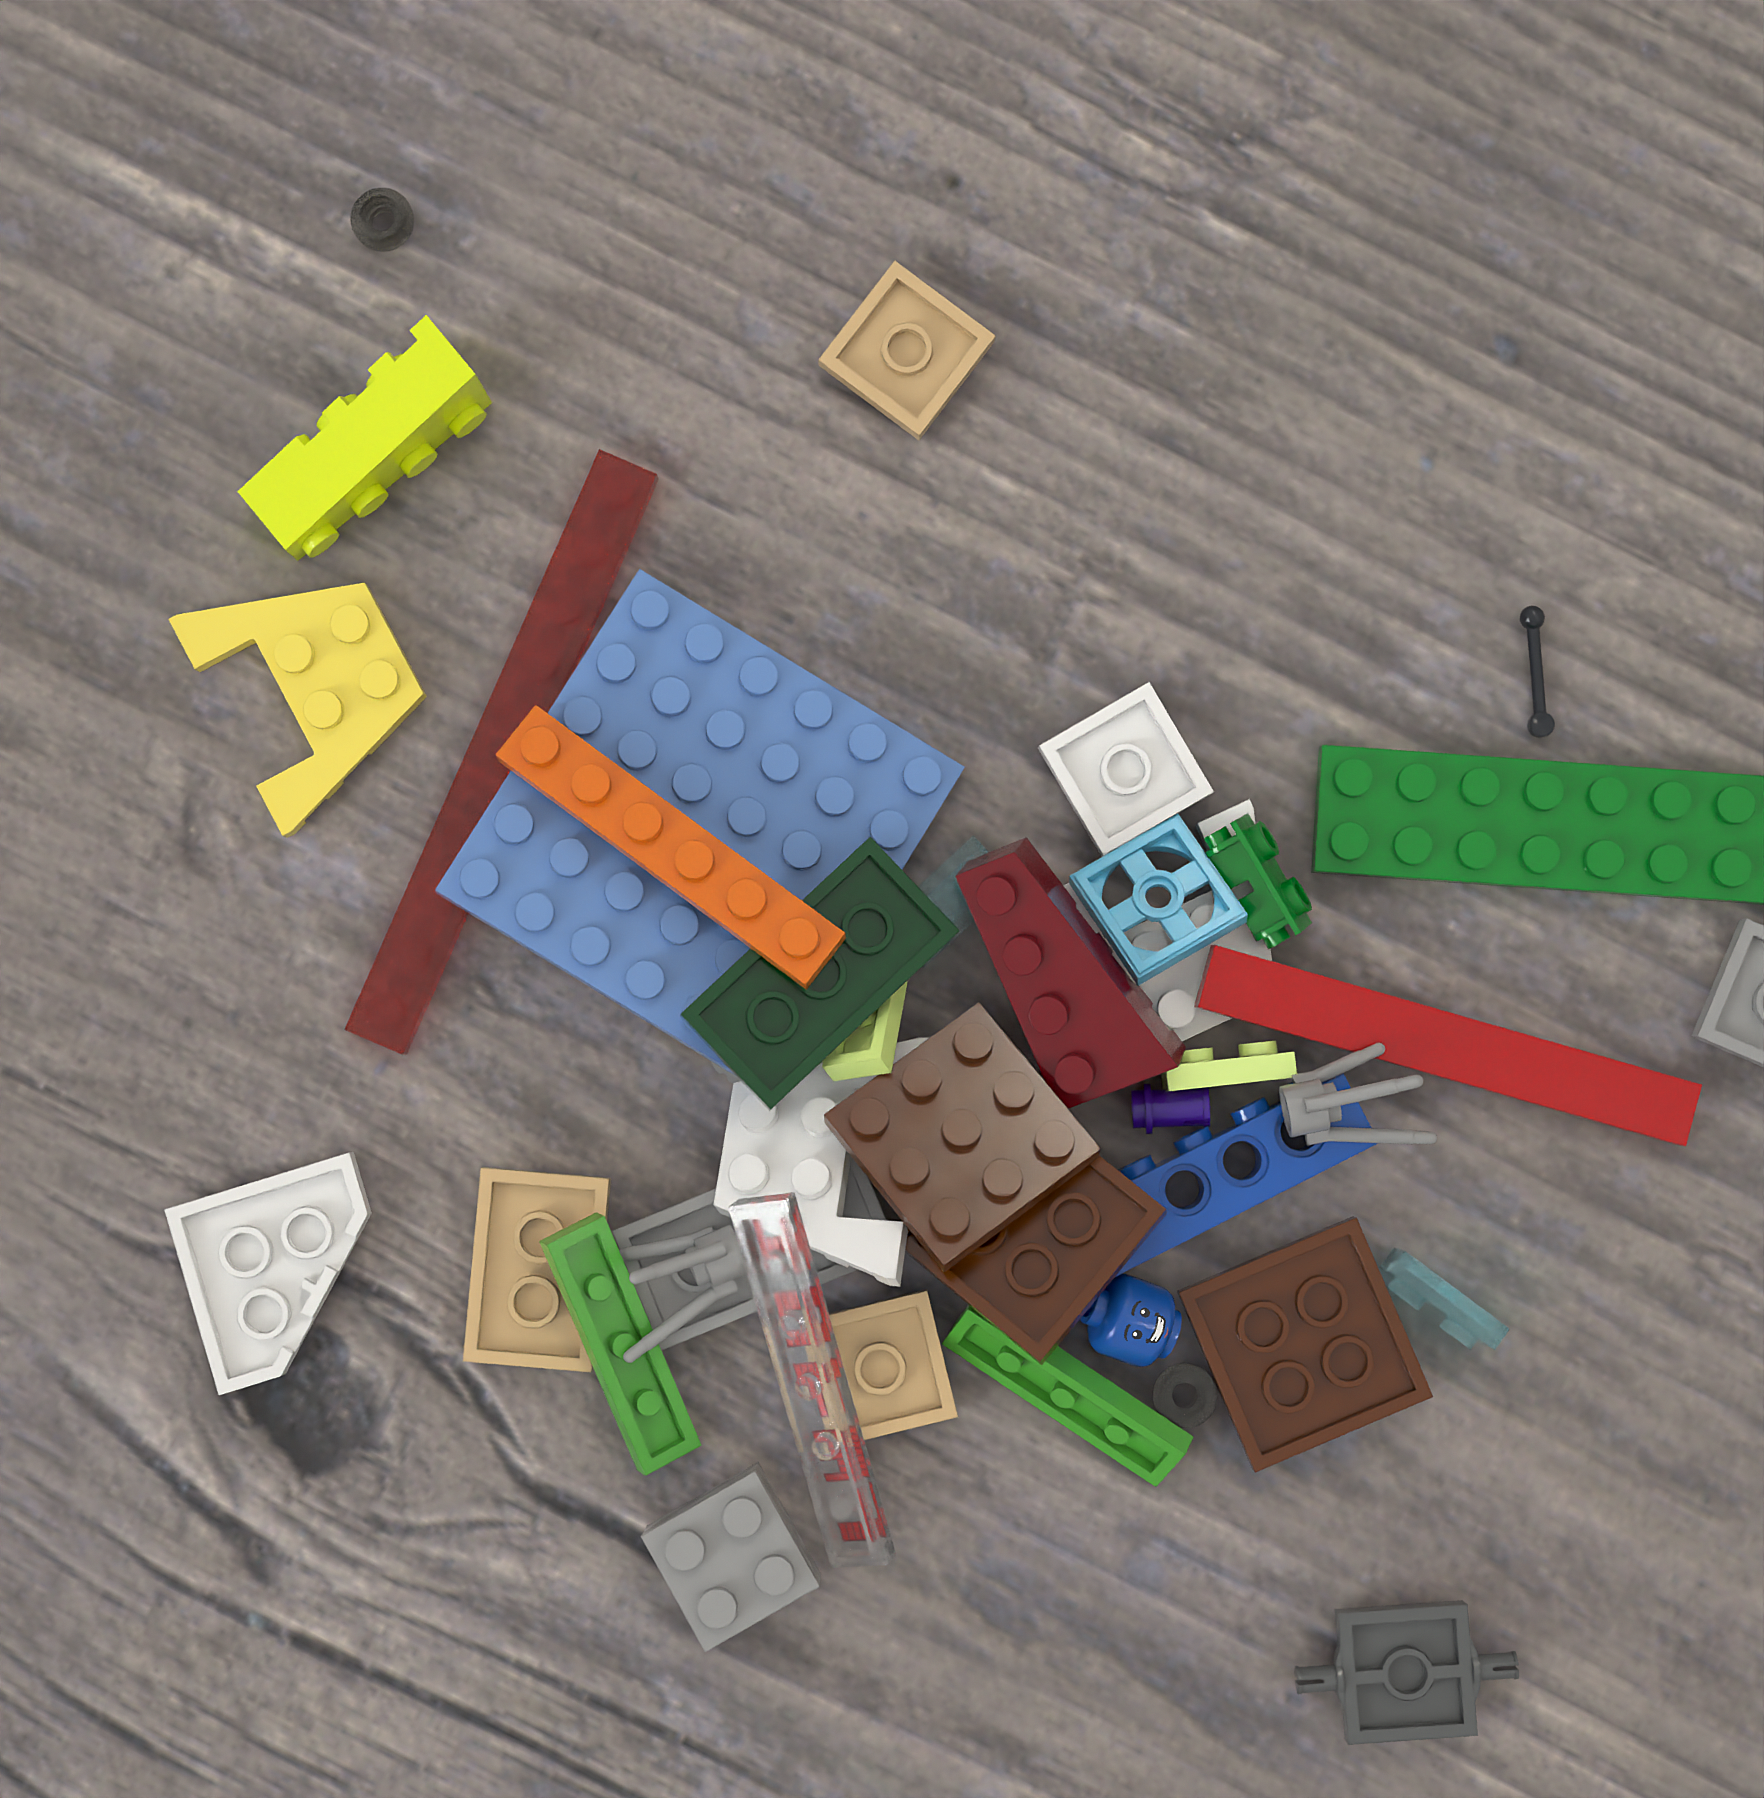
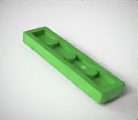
(609, 1323)
(1074, 1398)

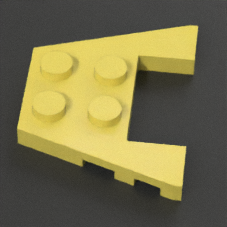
(335, 671)

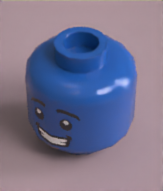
(1133, 1321)

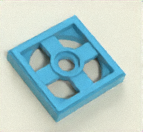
(1169, 837)

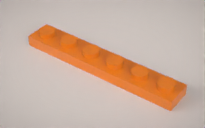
(671, 847)

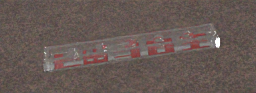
(812, 1380)

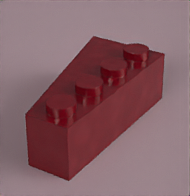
(1067, 989)

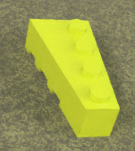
(368, 443)

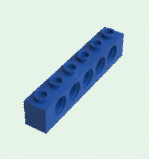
(1220, 1194)

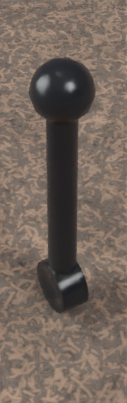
(1540, 723)

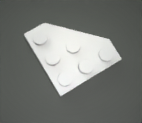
(266, 1262)

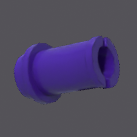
(1170, 1108)

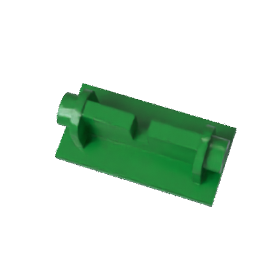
(1251, 858)

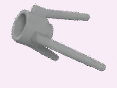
(1312, 1106)
(712, 1259)

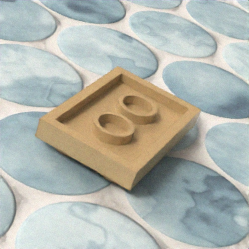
(513, 1297)

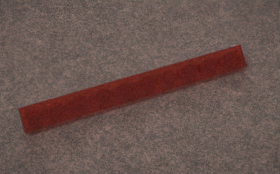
(533, 675)

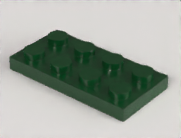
(780, 1032)

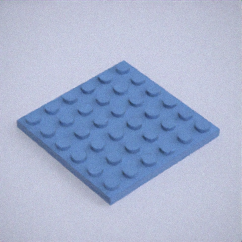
(736, 745)

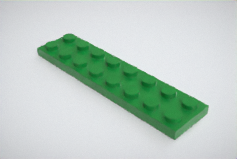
(1539, 824)

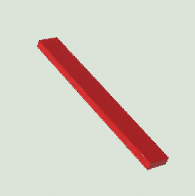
(1448, 1045)

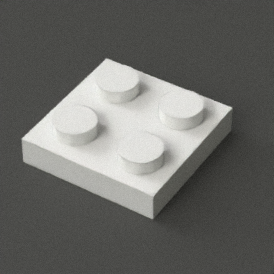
(1125, 769)

